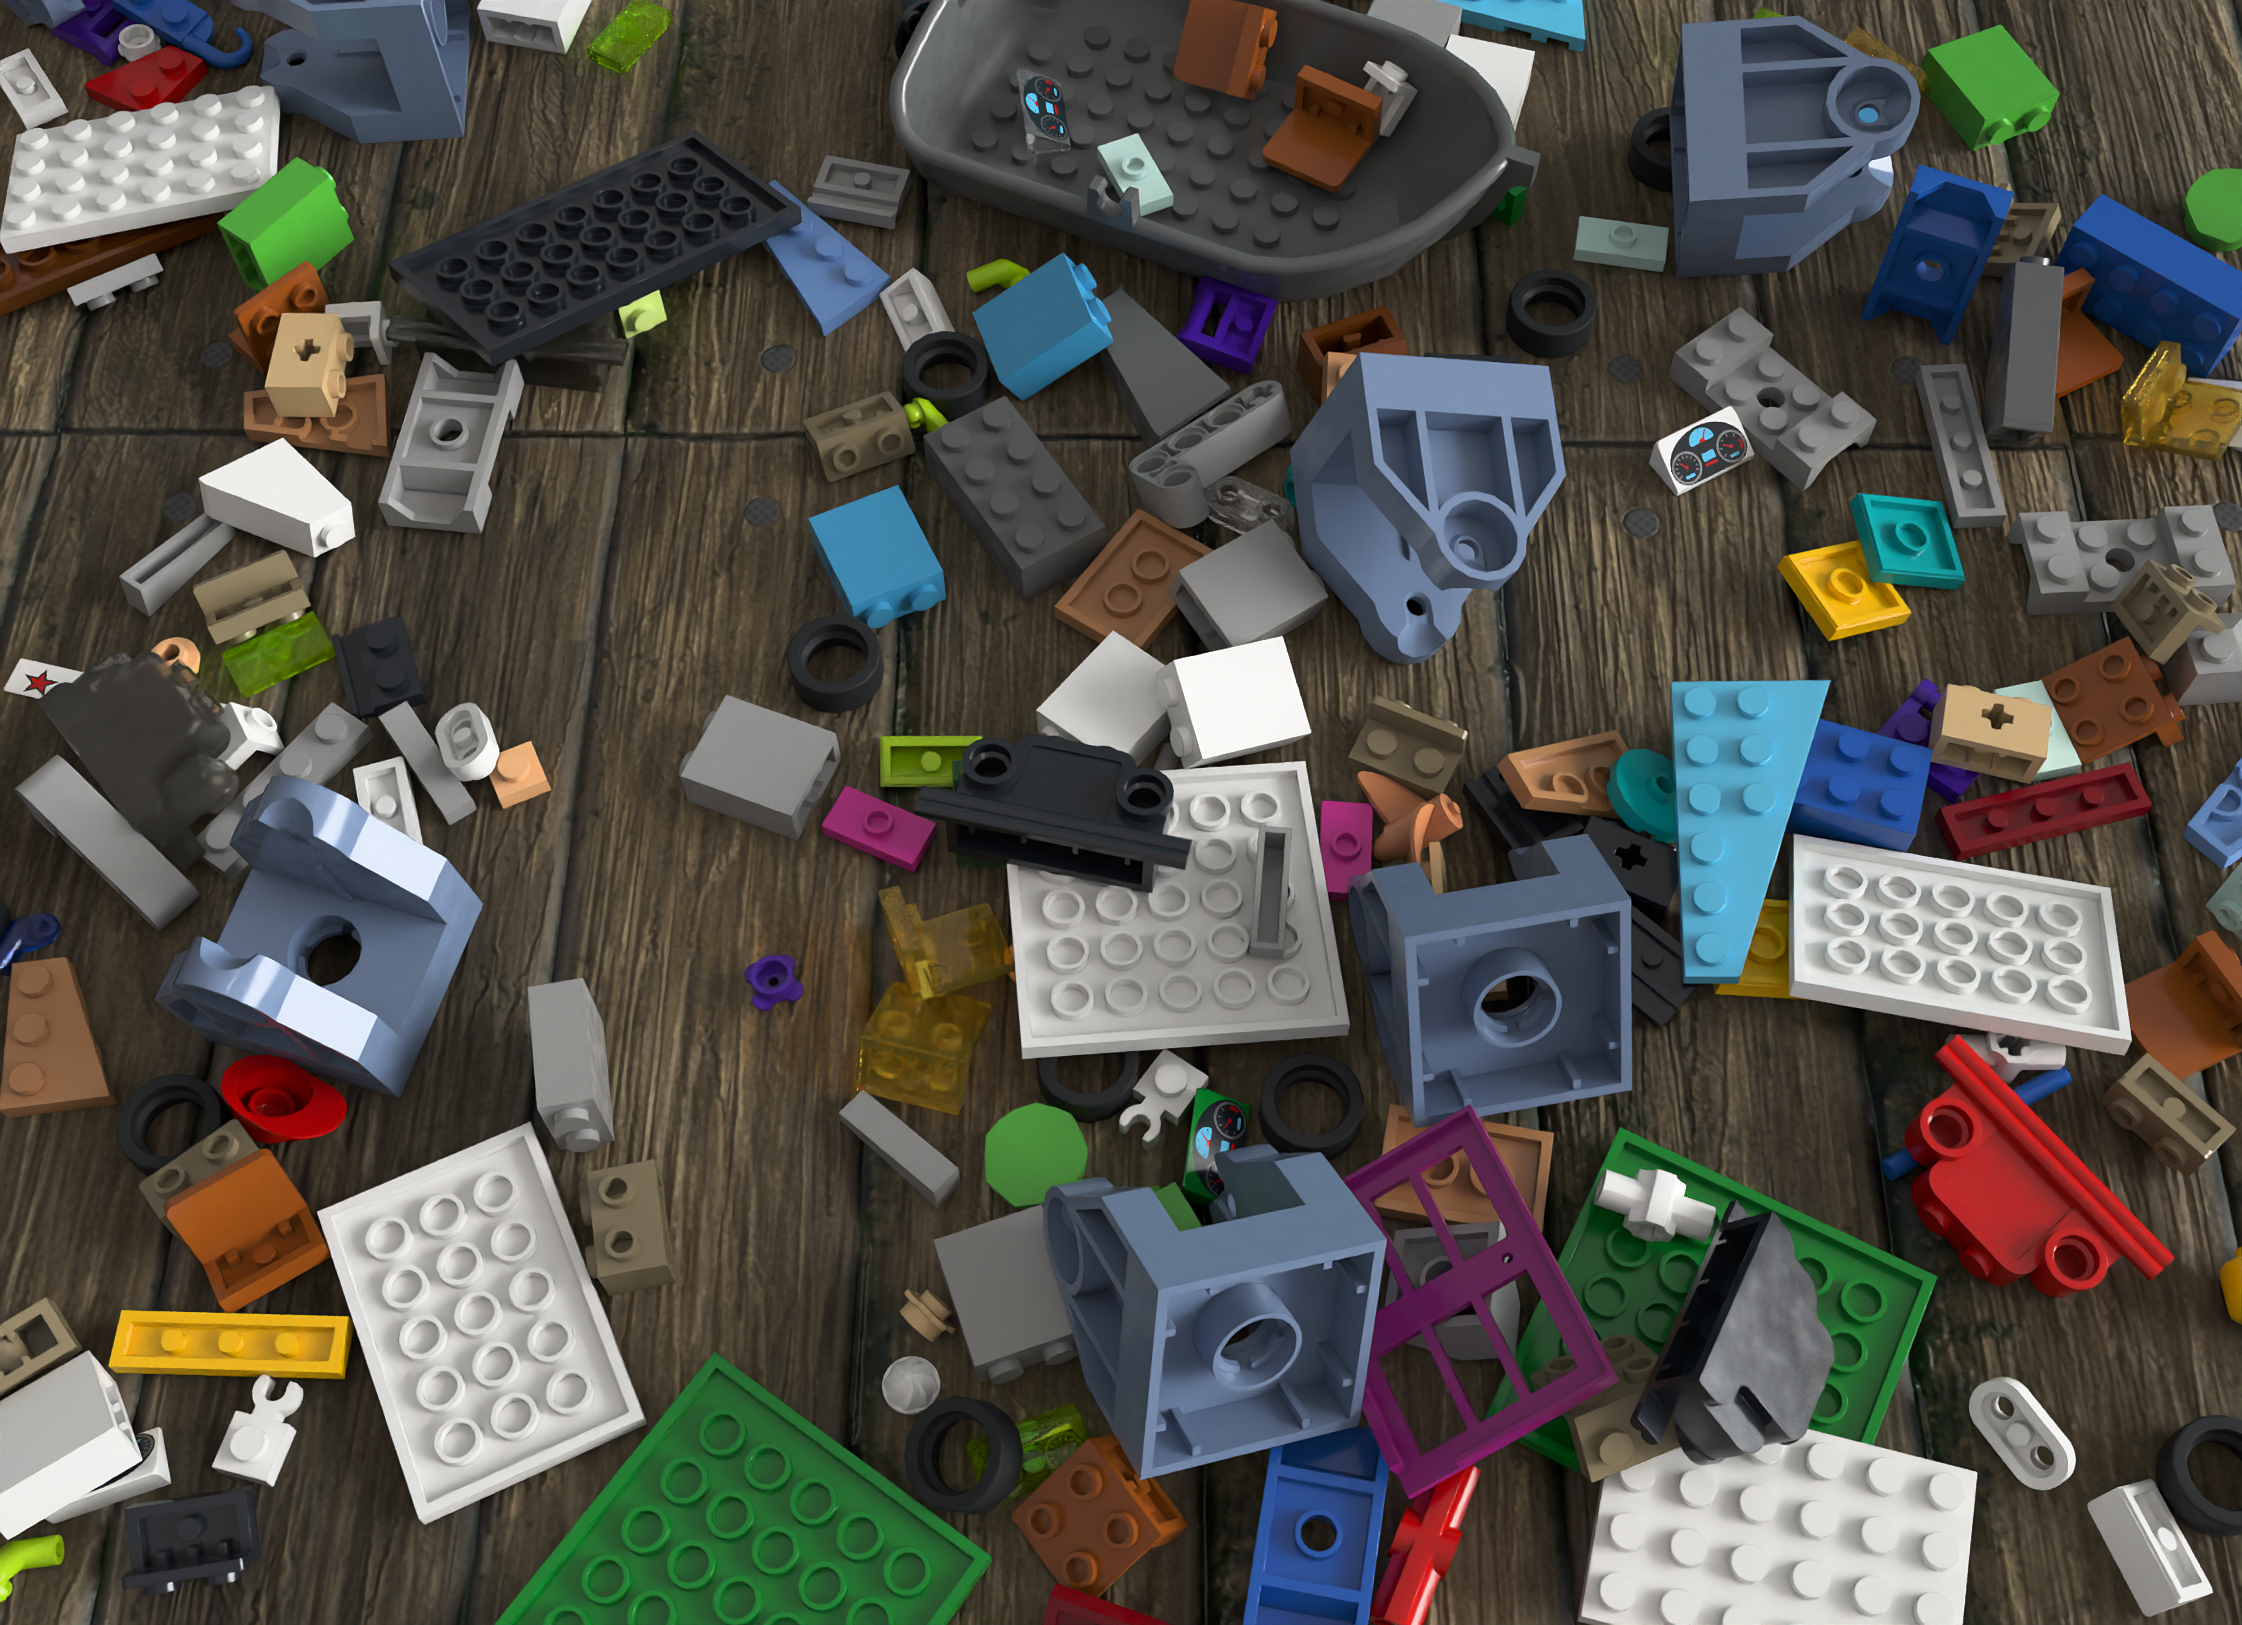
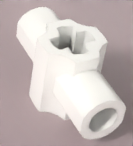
(2012, 1054)
(1654, 1205)

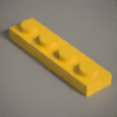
(232, 1344)

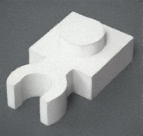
(1164, 1092)
(260, 1440)

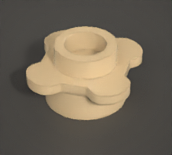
(927, 1314)

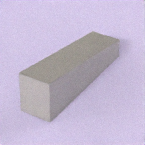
(174, 563)
(427, 763)
(1270, 892)
(901, 1148)

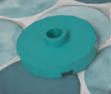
(1644, 793)

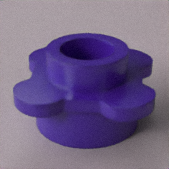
(769, 968)

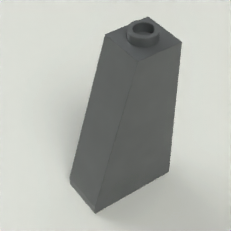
(2024, 353)
(1155, 373)

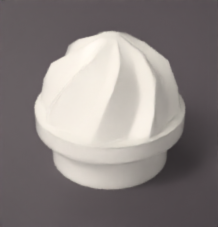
(911, 1385)

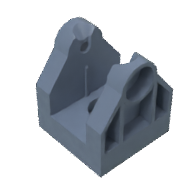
(371, 65)
(1771, 138)
(1424, 489)
(314, 876)
(1440, 954)
(1160, 1303)

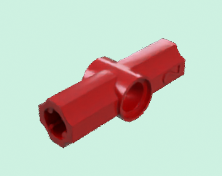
(1423, 1550)

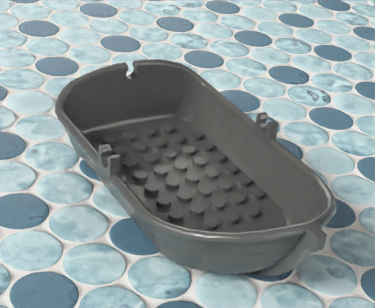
(1230, 210)

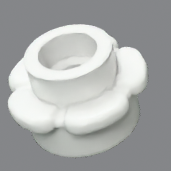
(137, 42)

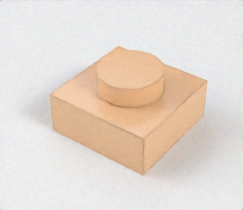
(518, 775)

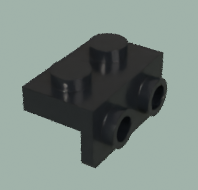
(191, 1539)

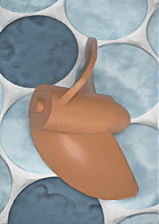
(1408, 818)

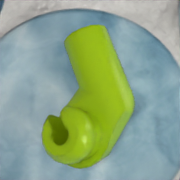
(997, 272)
(925, 414)
(28, 1554)

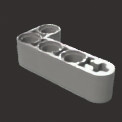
(1179, 468)
(106, 841)

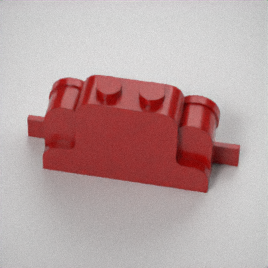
(2014, 1190)

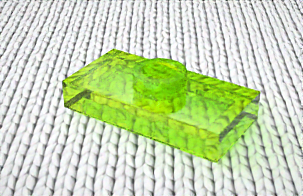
(629, 35)
(278, 654)

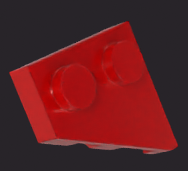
(149, 81)

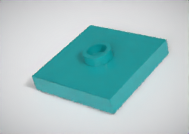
(1907, 541)

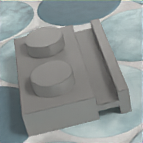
(860, 191)
(98, 290)

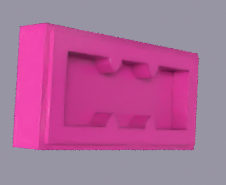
(879, 828)
(1345, 844)

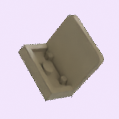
(1602, 1424)

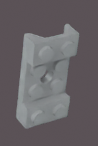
(1738, 367)
(447, 481)
(2071, 557)

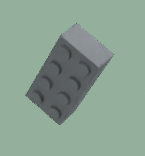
(1014, 498)

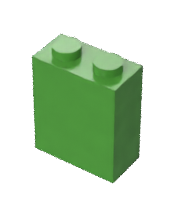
(1988, 87)
(286, 223)

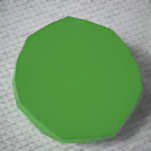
(2215, 210)
(1032, 1152)

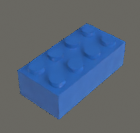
(2155, 284)
(1860, 788)

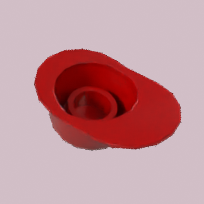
(280, 1100)

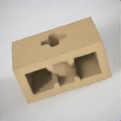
(308, 365)
(1990, 733)

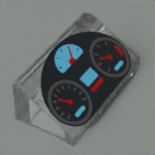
(1042, 113)

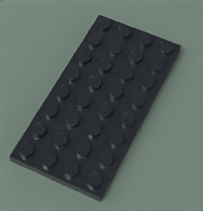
(593, 246)

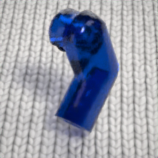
(26, 936)

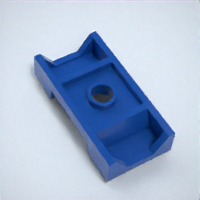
(1946, 223)
(1329, 1480)

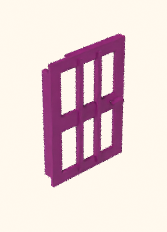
(1456, 1290)

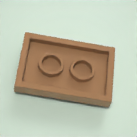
(1130, 582)
(1455, 1182)

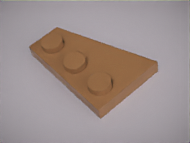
(358, 427)
(1565, 775)
(50, 1044)

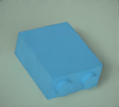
(1044, 326)
(878, 558)

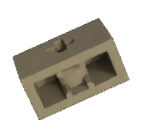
(34, 1345)

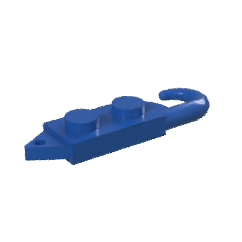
(185, 28)

